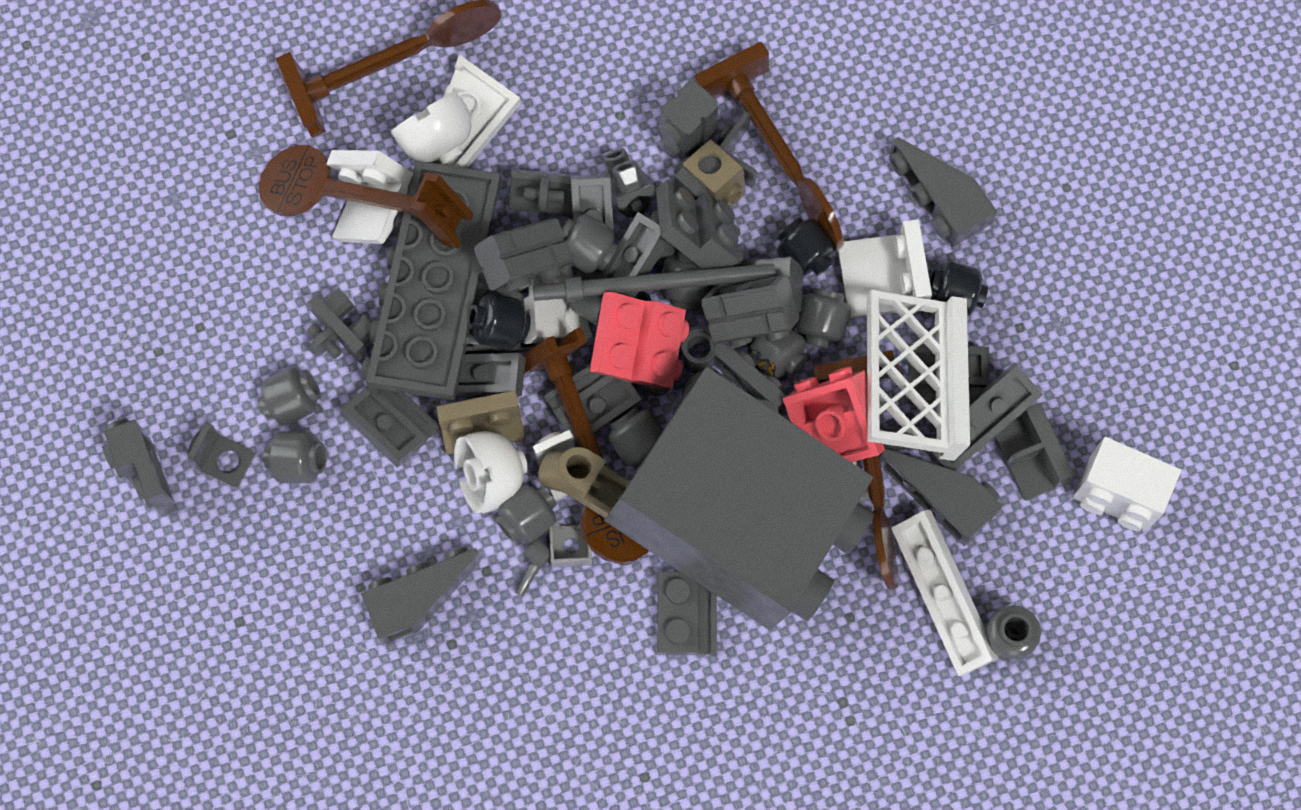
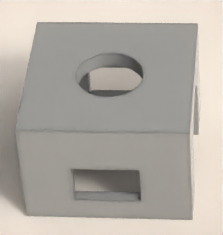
(559, 557)

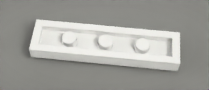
(944, 592)

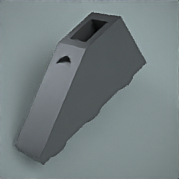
(948, 194)
(411, 601)

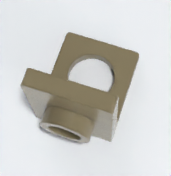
(727, 182)

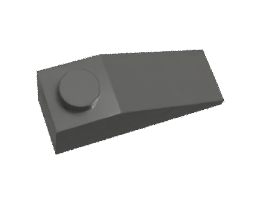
(953, 497)

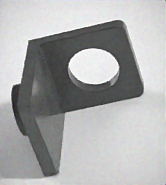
(728, 141)
(207, 448)

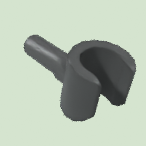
(539, 555)

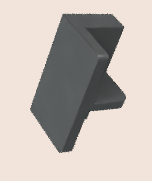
(1034, 454)

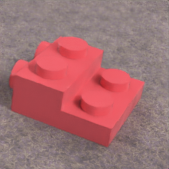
(639, 341)
(834, 412)

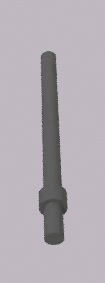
(575, 289)

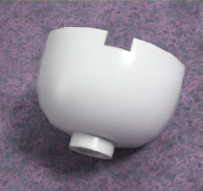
(436, 130)
(491, 469)

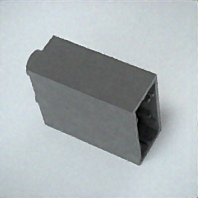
(744, 503)

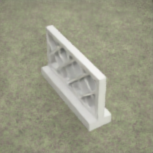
(951, 371)

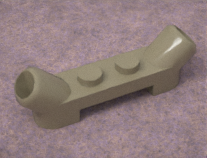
(583, 478)

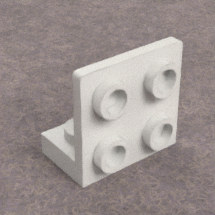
(373, 169)
(886, 265)

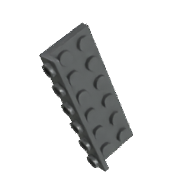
(430, 292)

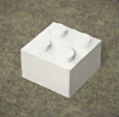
(1126, 485)

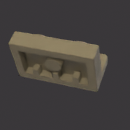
(490, 413)

